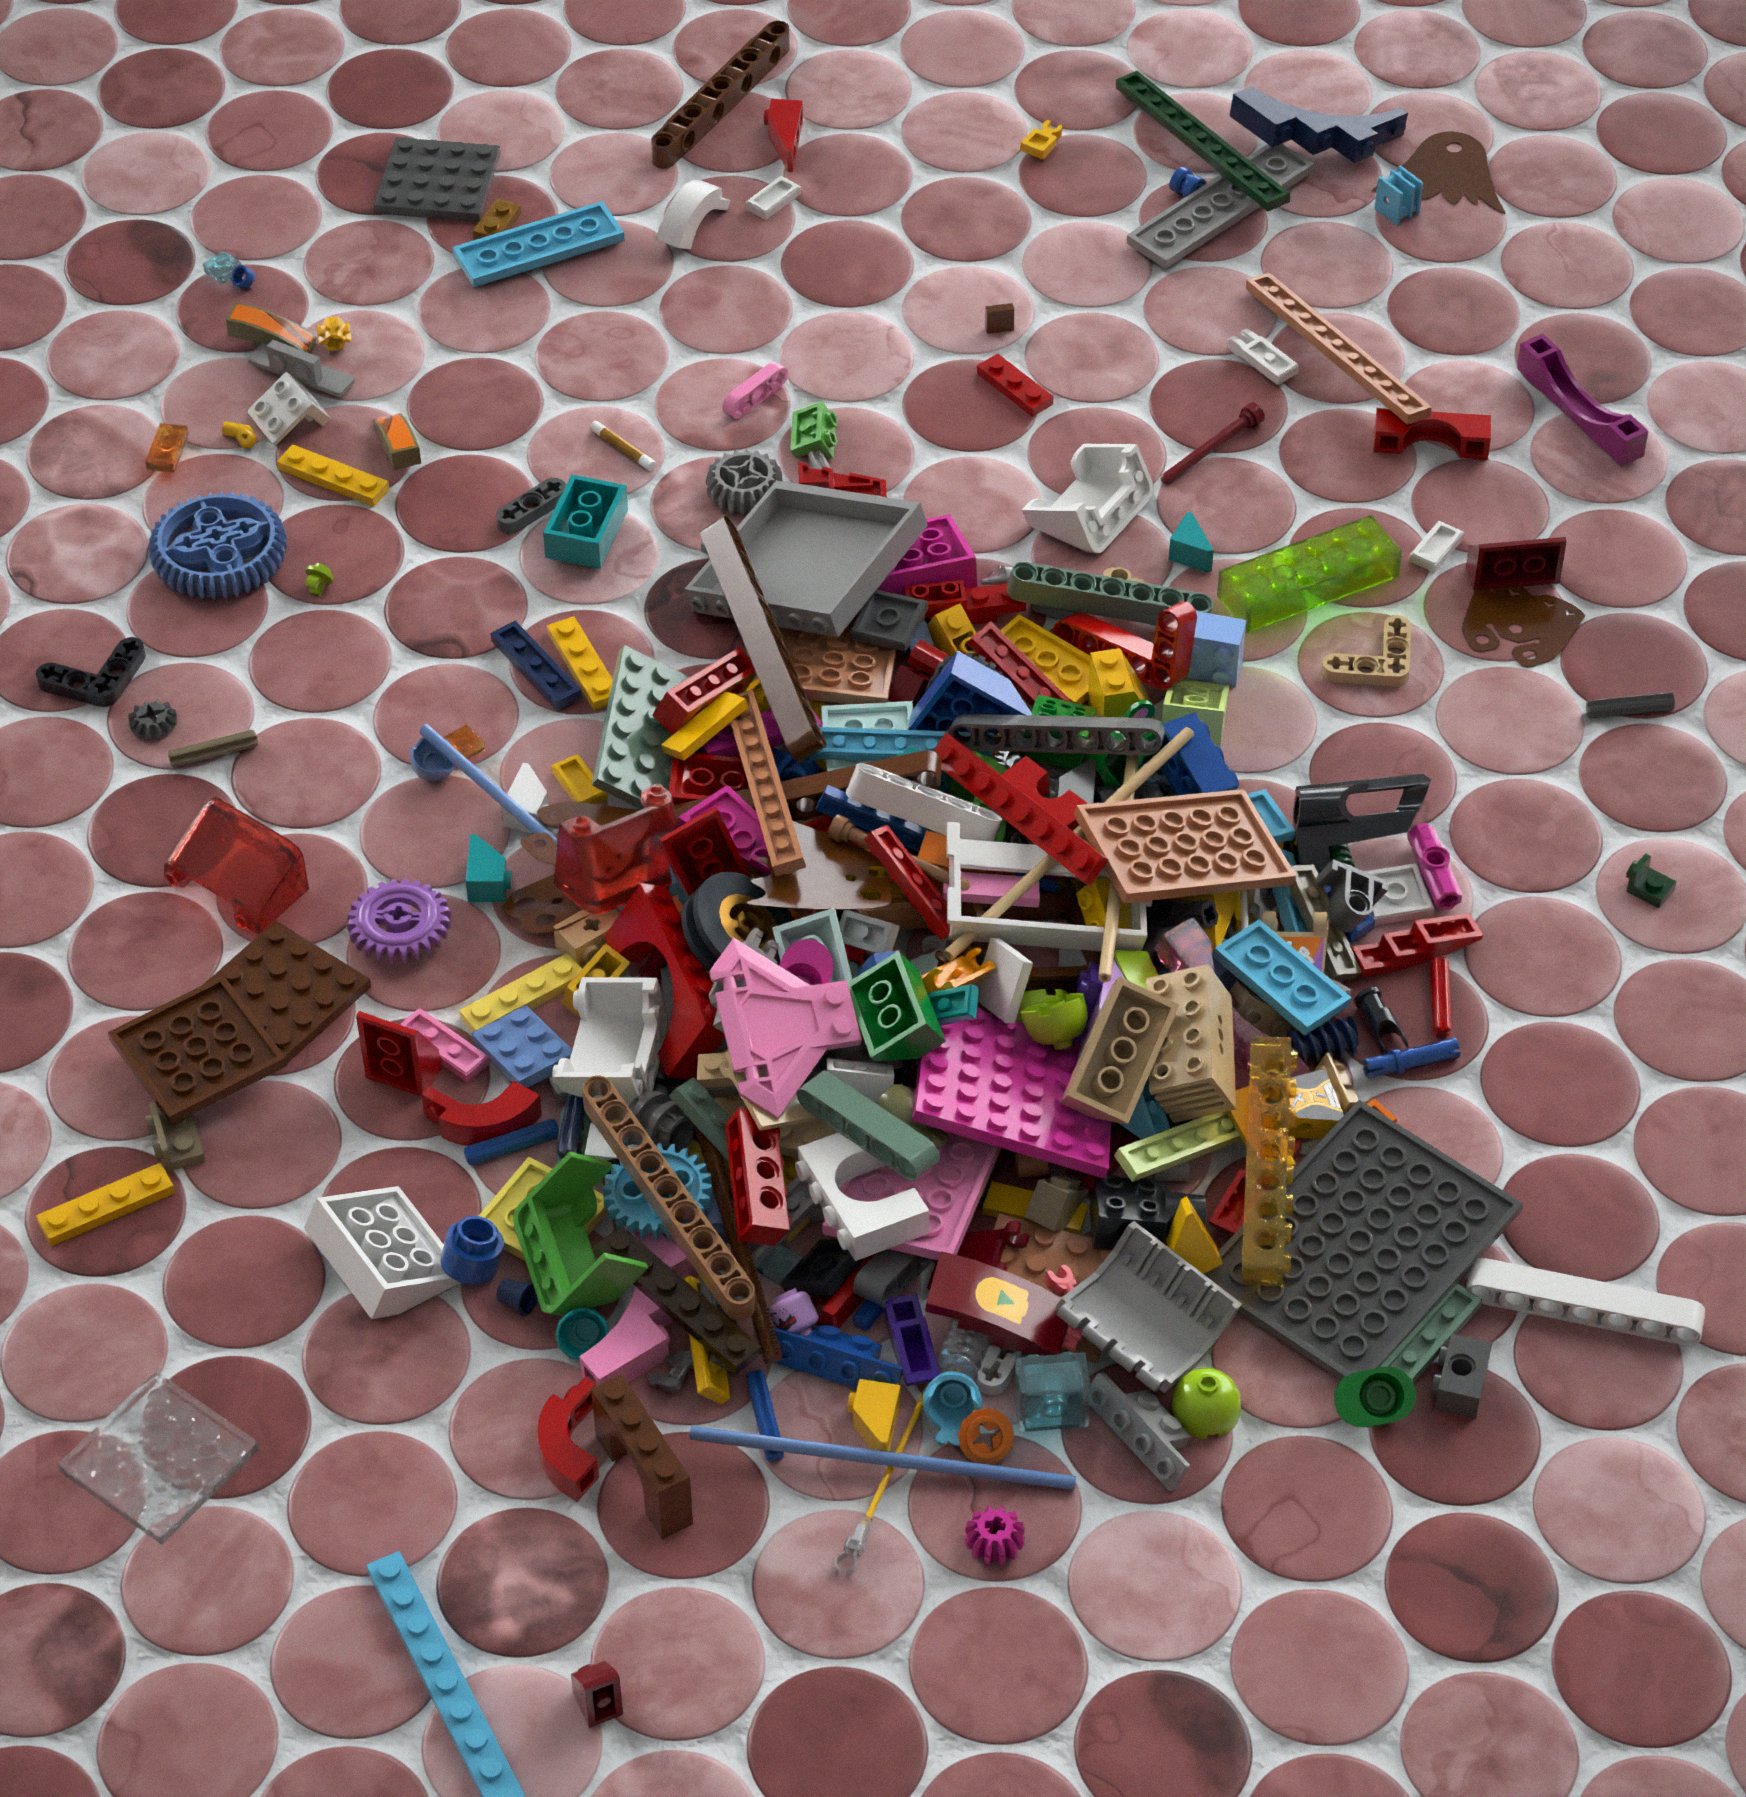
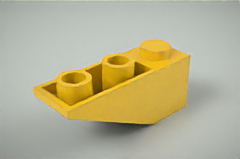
(952, 631)

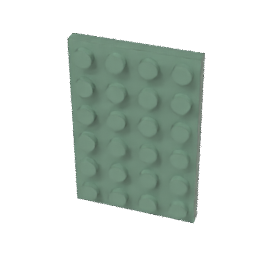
(631, 738)

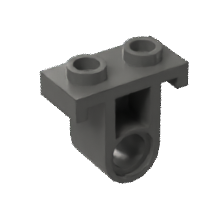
(1351, 893)

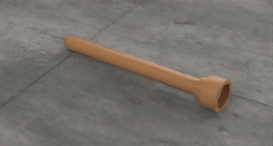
(843, 830)

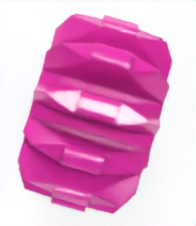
(994, 1535)

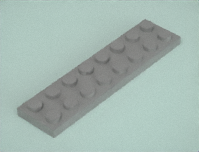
(1213, 208)

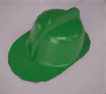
(1375, 1396)

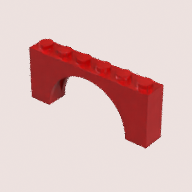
(652, 923)

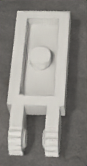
(1263, 356)

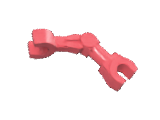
(1061, 1287)

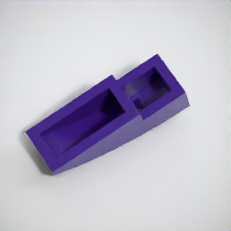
(911, 1339)

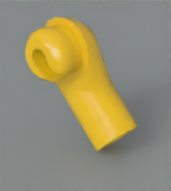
(243, 433)

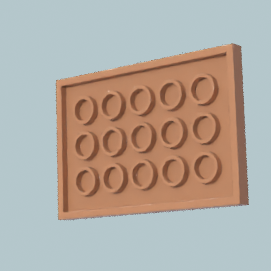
(1187, 845)

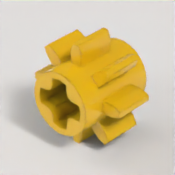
(333, 333)

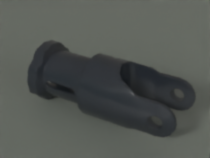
(1378, 1017)

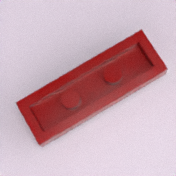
(1015, 385)

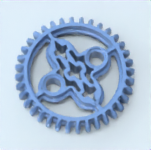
(217, 545)

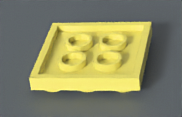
(503, 1205)

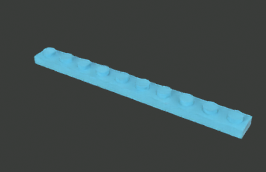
(443, 1678)

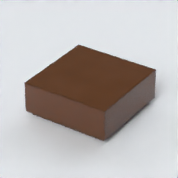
(999, 318)

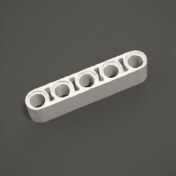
(920, 803)

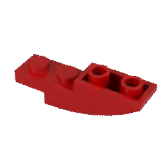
(979, 603)

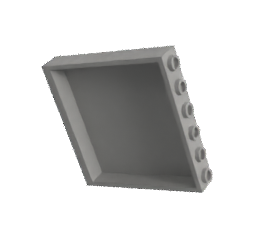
(816, 554)

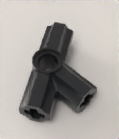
(1168, 914)

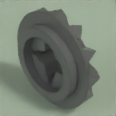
(145, 727)

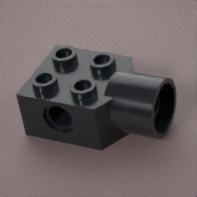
(1148, 1202)

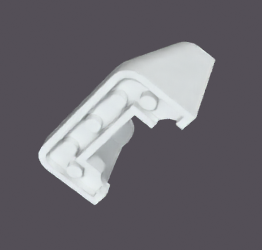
(1102, 500)
(616, 1037)

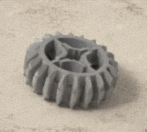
(741, 480)

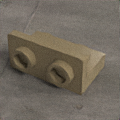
(1258, 1012)
(176, 1143)

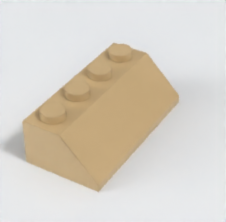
(1119, 1052)

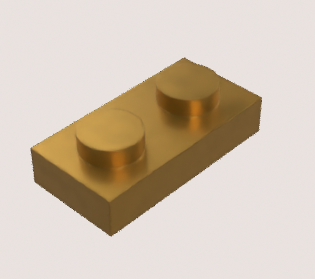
(497, 219)

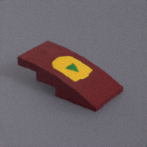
(997, 1305)

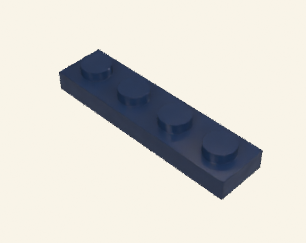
(536, 665)

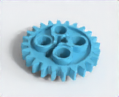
(636, 1211)

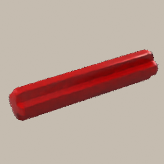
(1441, 997)

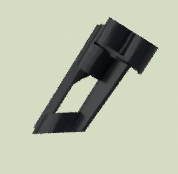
(1325, 822)

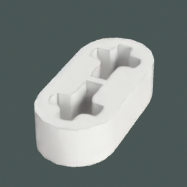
(1005, 1370)

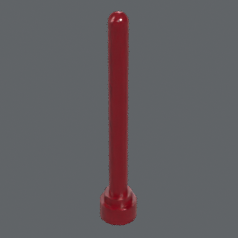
(1249, 417)

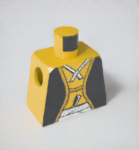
(1315, 1106)

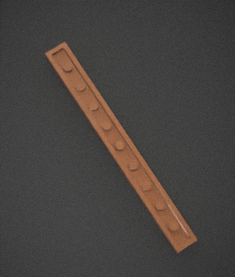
(1339, 348)
(767, 789)

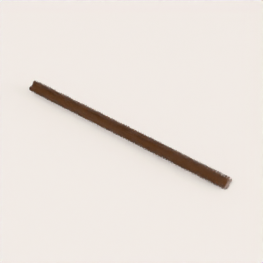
(740, 1250)

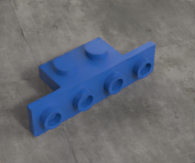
(836, 1356)

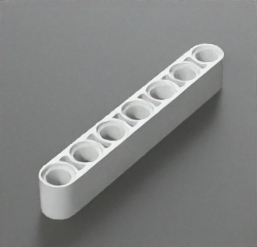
(1587, 1301)

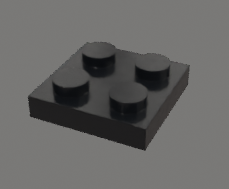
(821, 1269)

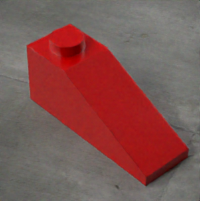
(784, 128)

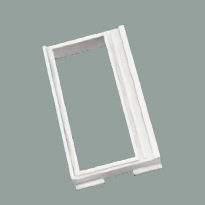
(1022, 859)

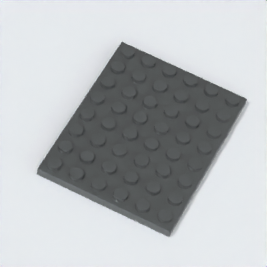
(1373, 1243)

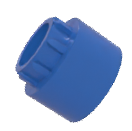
(472, 1250)

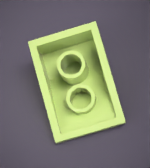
(1204, 698)

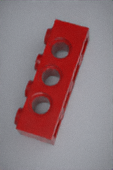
(690, 697)
(757, 1180)

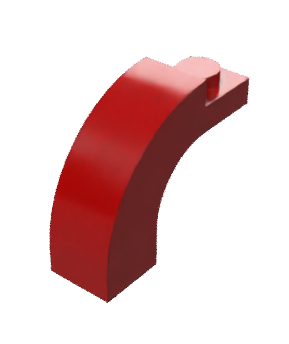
(476, 1123)
(564, 1462)

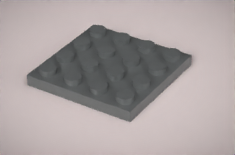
(437, 179)

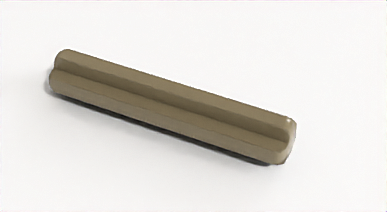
(213, 748)

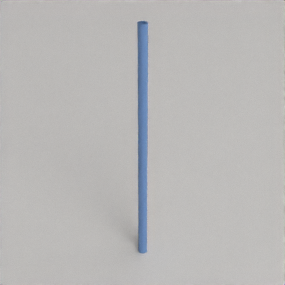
(485, 783)
(882, 1457)

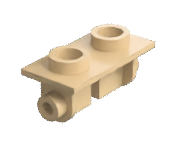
(1339, 1081)

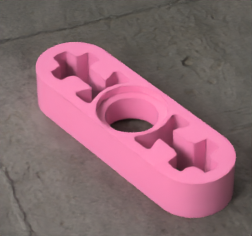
(755, 390)

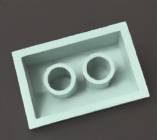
(822, 928)

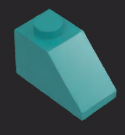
(486, 873)

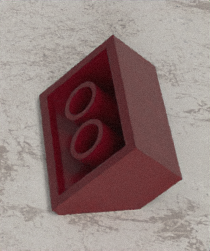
(1516, 563)

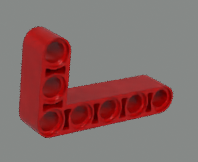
(1155, 664)

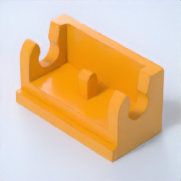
(958, 973)

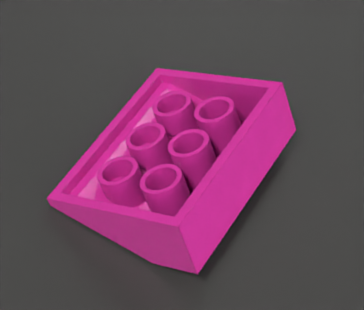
(935, 557)

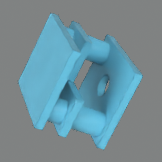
(1403, 192)

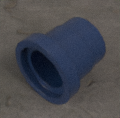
(517, 1296)

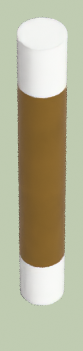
(623, 446)

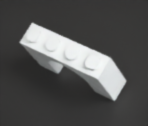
(860, 1225)

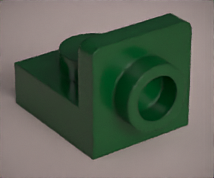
(1649, 883)

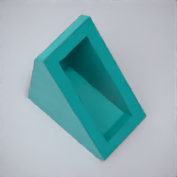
(1190, 545)

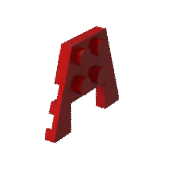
(853, 483)

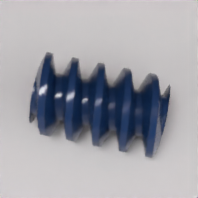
(1326, 1039)

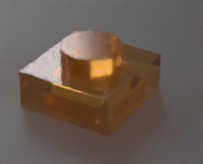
(466, 741)

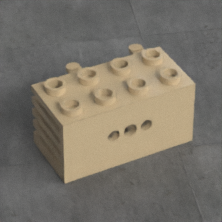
(1197, 1046)

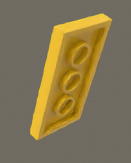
(1056, 658)

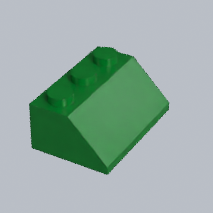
(895, 1011)

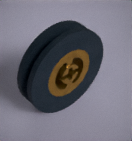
(721, 912)

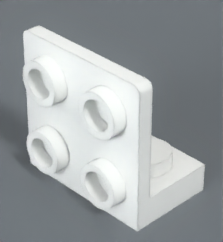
(285, 407)

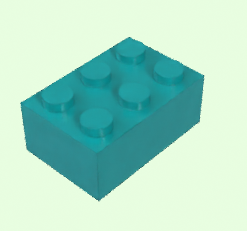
(585, 521)

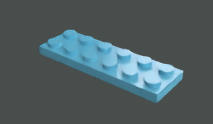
(538, 244)

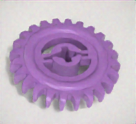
(398, 919)

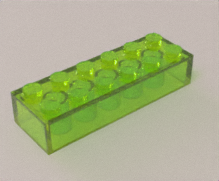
(1309, 573)

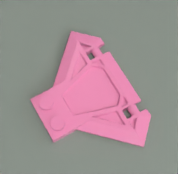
(778, 1024)

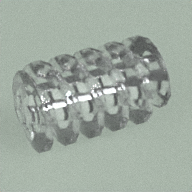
(963, 1351)

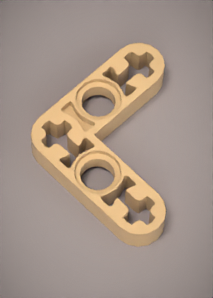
(1381, 665)

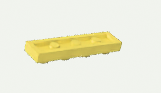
(528, 990)

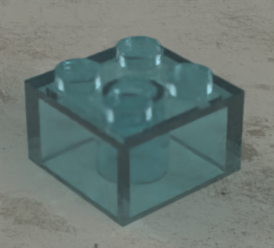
(1052, 1392)

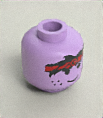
(793, 1312)

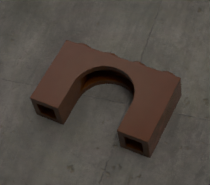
(627, 1428)

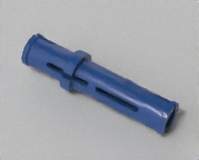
(1398, 1060)

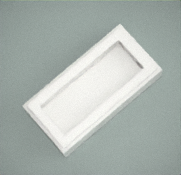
(773, 197)
(1436, 546)

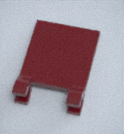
(990, 1244)

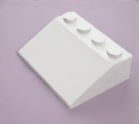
(380, 1249)

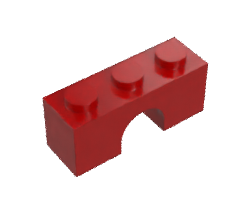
(1034, 782)

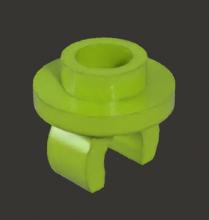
(317, 578)

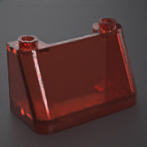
(608, 862)
(239, 863)

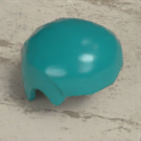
(580, 1331)

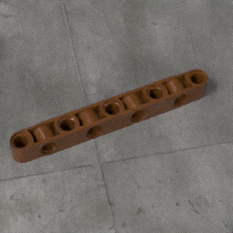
(720, 94)

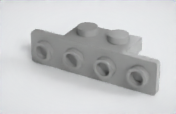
(302, 366)
(1144, 1428)

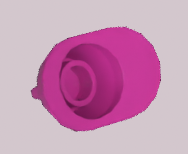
(808, 962)

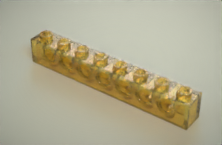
(1259, 1264)

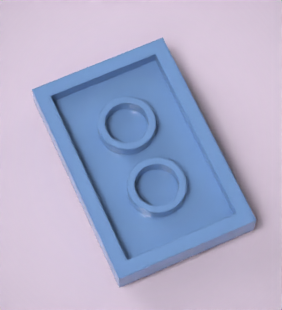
(522, 1046)

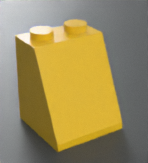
(1113, 684)

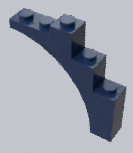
(1315, 131)

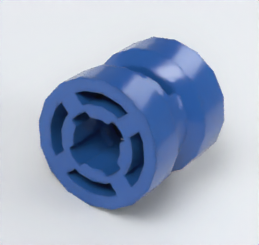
(1185, 182)

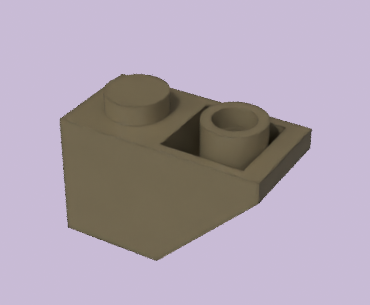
(1056, 1201)

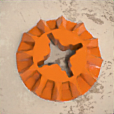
(1000, 1441)

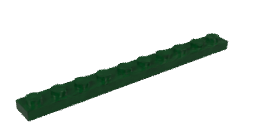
(1203, 141)

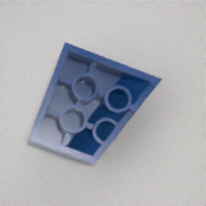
(965, 689)

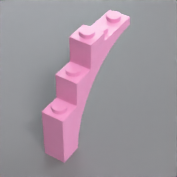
(639, 1337)

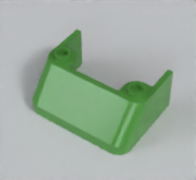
(557, 1243)

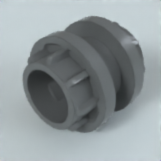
(663, 1120)

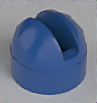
(243, 282)

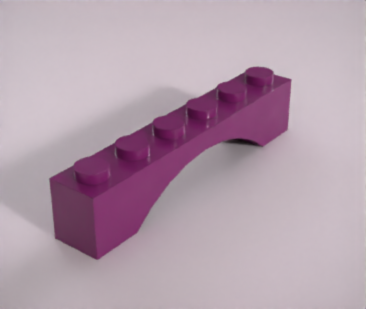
(1615, 433)

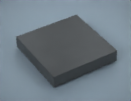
(889, 620)

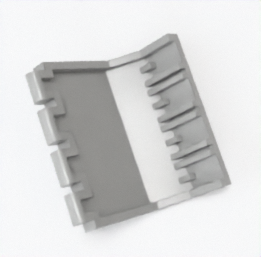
(1149, 1309)

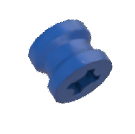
(799, 770)

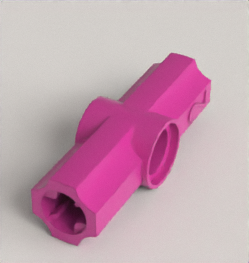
(1434, 866)

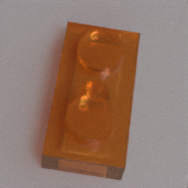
(167, 447)

